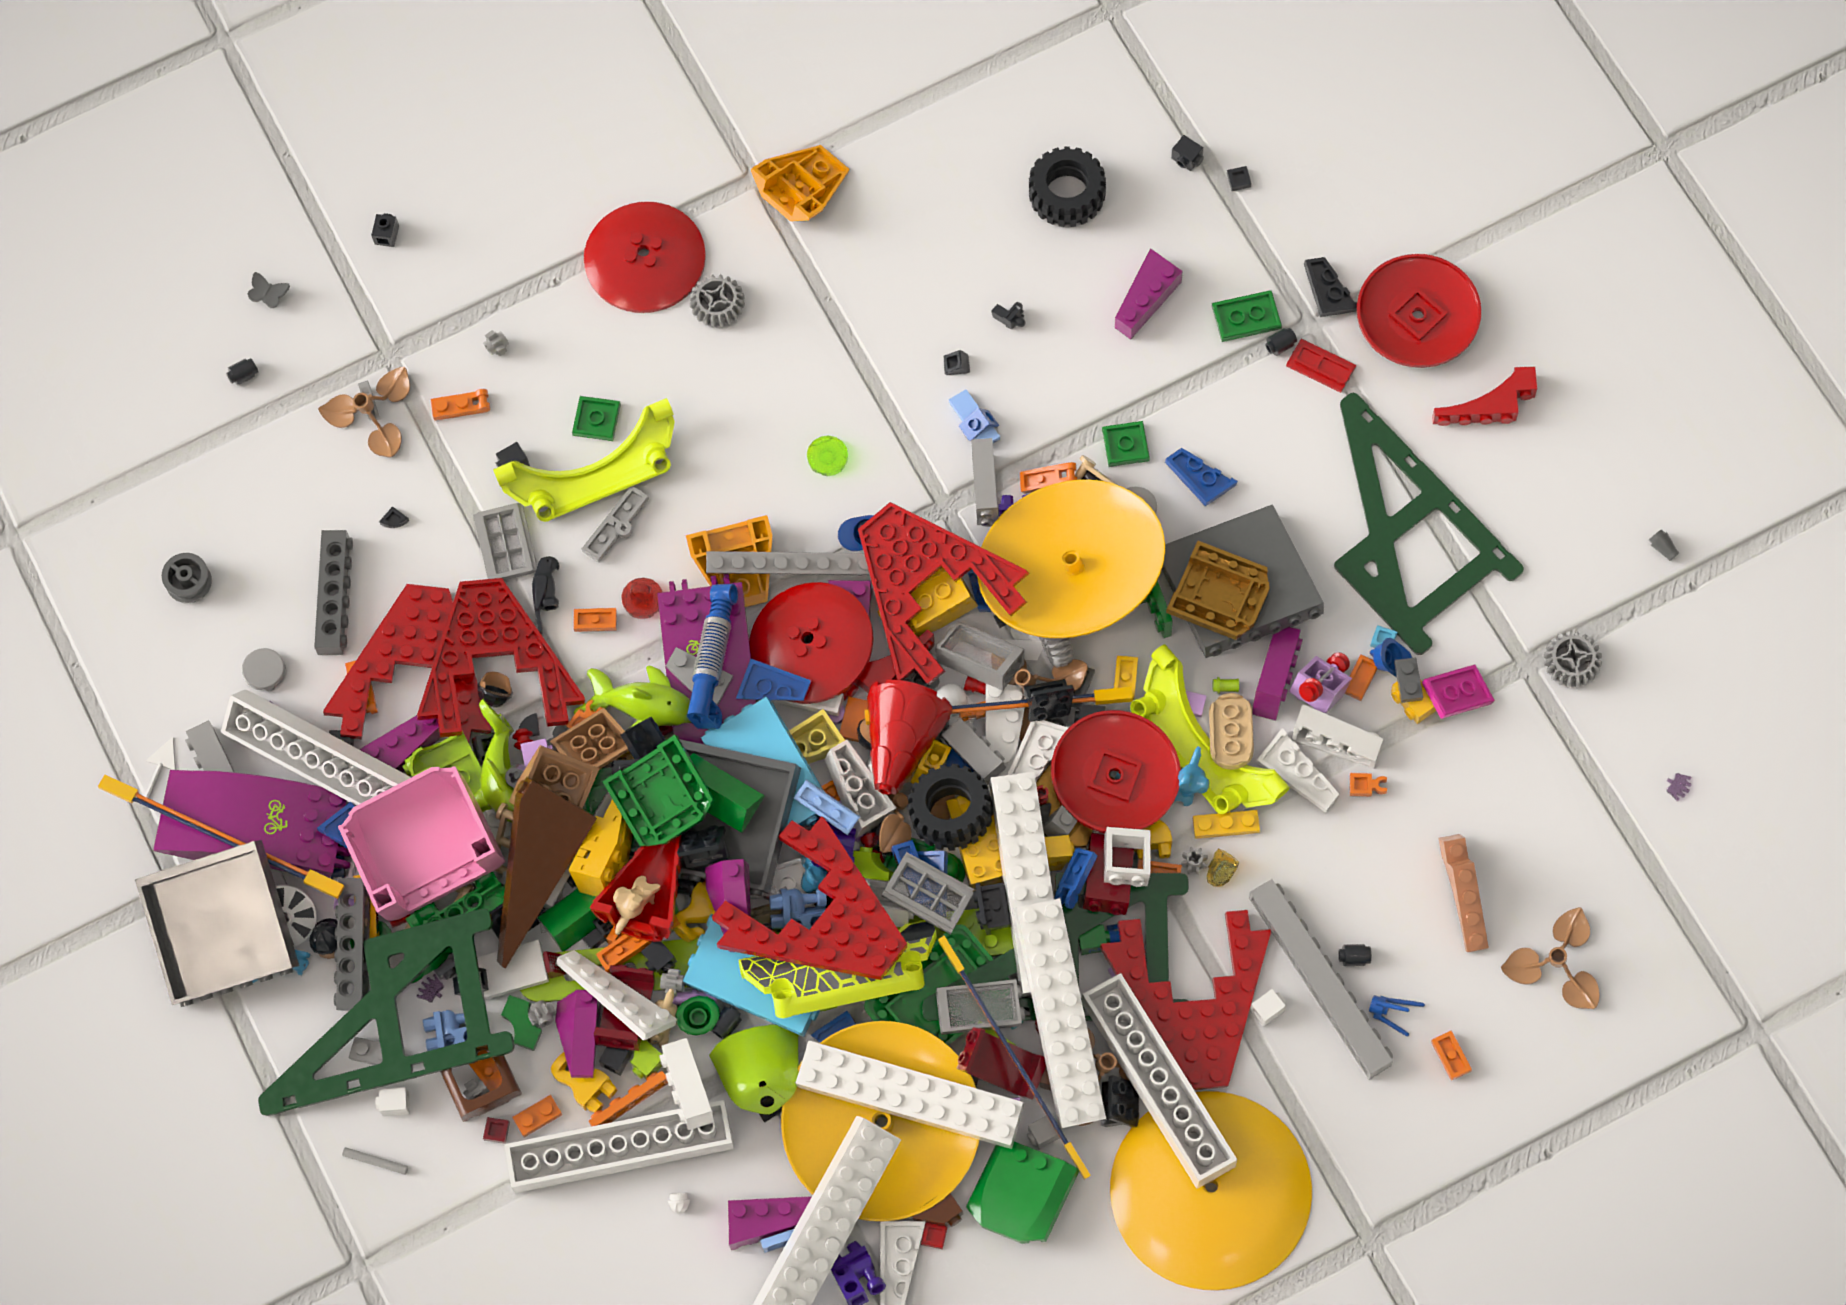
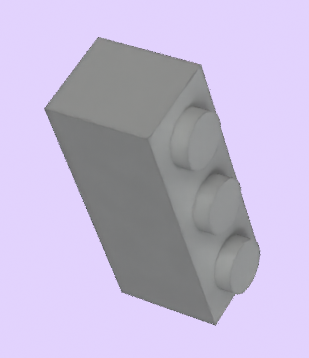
(974, 750)

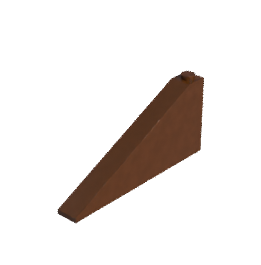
(541, 846)

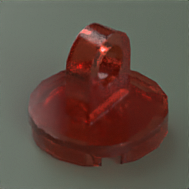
(641, 598)

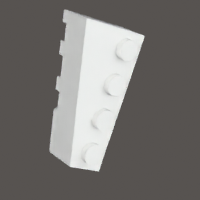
(1336, 737)
(856, 787)
(686, 1084)

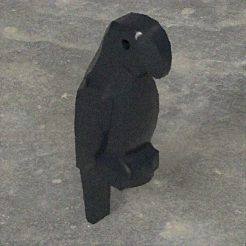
(544, 588)

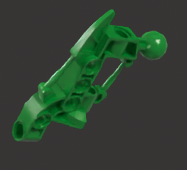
(488, 895)

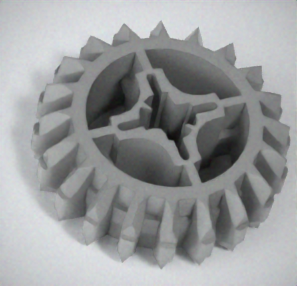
(718, 311)
(1057, 650)
(1588, 654)

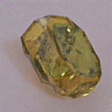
(1221, 868)

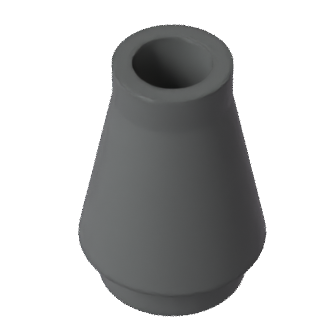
(1662, 543)

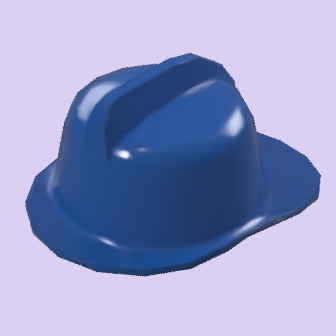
(849, 535)
(1386, 654)

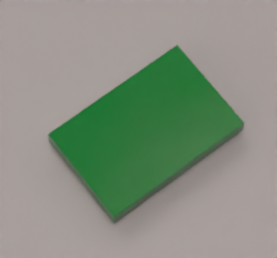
(1246, 316)

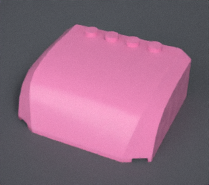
(420, 842)

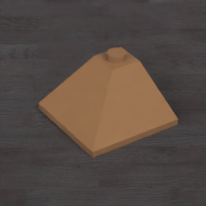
(593, 740)
(560, 774)

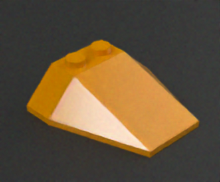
(800, 181)
(746, 536)

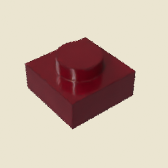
(496, 1130)

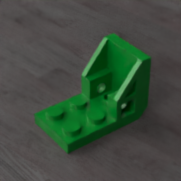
(1158, 606)

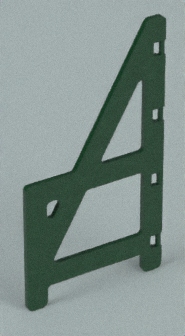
(1386, 591)
(1079, 922)
(420, 949)

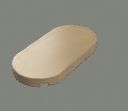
(1231, 731)

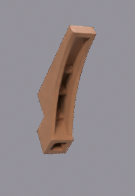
(1465, 891)

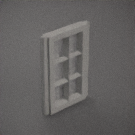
(505, 542)
(928, 893)

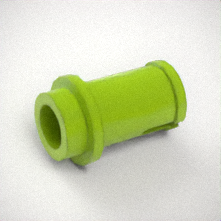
(1225, 685)

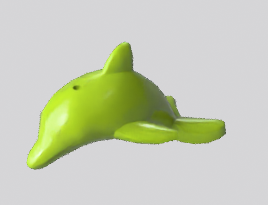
(640, 699)
(496, 763)

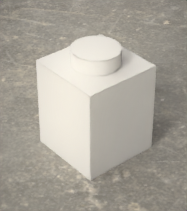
(1268, 1007)
(393, 1101)

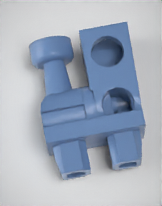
(792, 906)
(447, 1029)

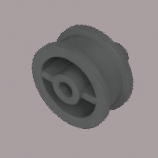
(186, 577)

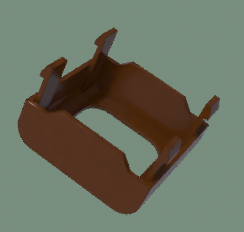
(503, 1094)

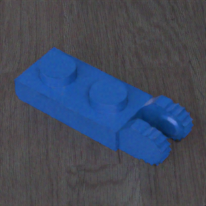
(1075, 877)

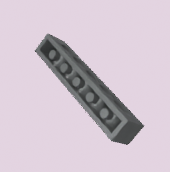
(331, 542)
(343, 934)

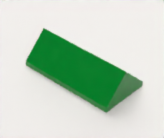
(734, 800)
(569, 919)

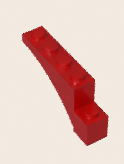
(1495, 406)
(883, 669)

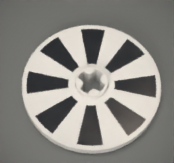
(299, 910)

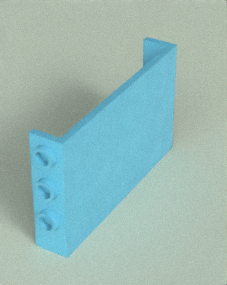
(764, 734)
(719, 975)

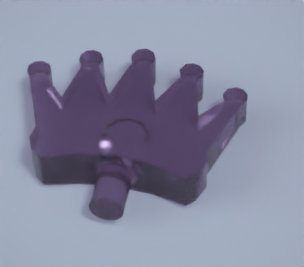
(1678, 785)
(432, 989)

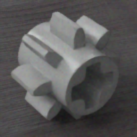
(496, 343)
(1198, 857)
(672, 980)
(541, 1014)
(474, 1089)

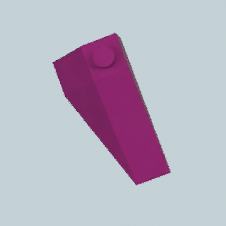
(729, 882)
(576, 1023)

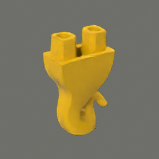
(1159, 839)
(696, 912)
(584, 1089)

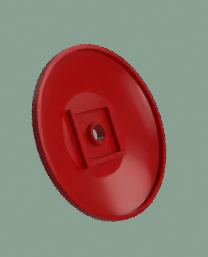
(647, 281)
(1423, 285)
(839, 644)
(1121, 744)

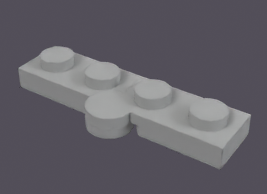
(615, 524)

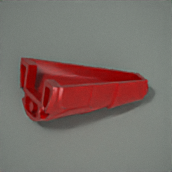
(902, 729)
(659, 866)

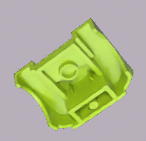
(447, 754)

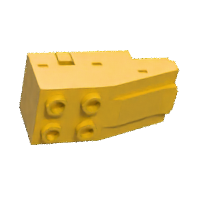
(941, 602)
(602, 852)
(980, 859)

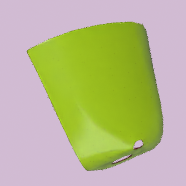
(756, 1056)

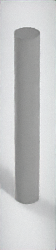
(373, 1160)

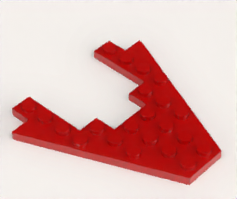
(905, 553)
(492, 623)
(404, 637)
(848, 937)
(1201, 1032)

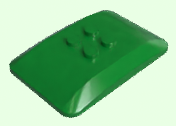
(938, 973)

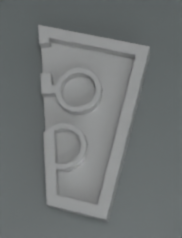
(682, 666)

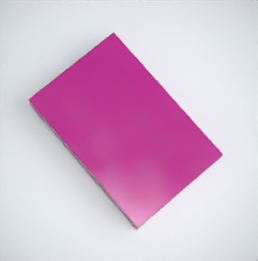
(1458, 691)

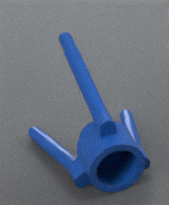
(1381, 1005)

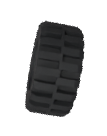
(1067, 163)
(943, 783)

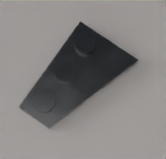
(1327, 290)

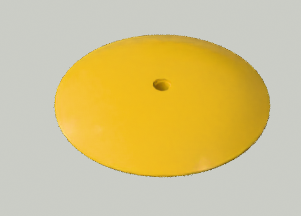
(1087, 553)
(927, 1158)
(1220, 1235)

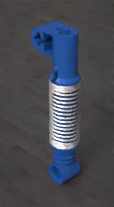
(716, 628)

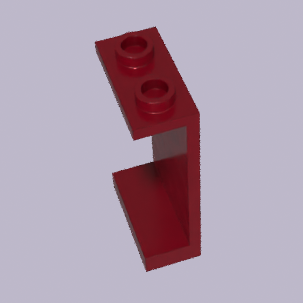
(1106, 896)
(612, 1030)
(989, 1061)

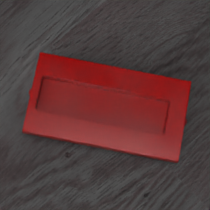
(1321, 365)

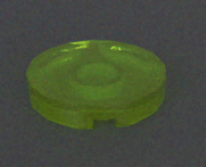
(827, 455)

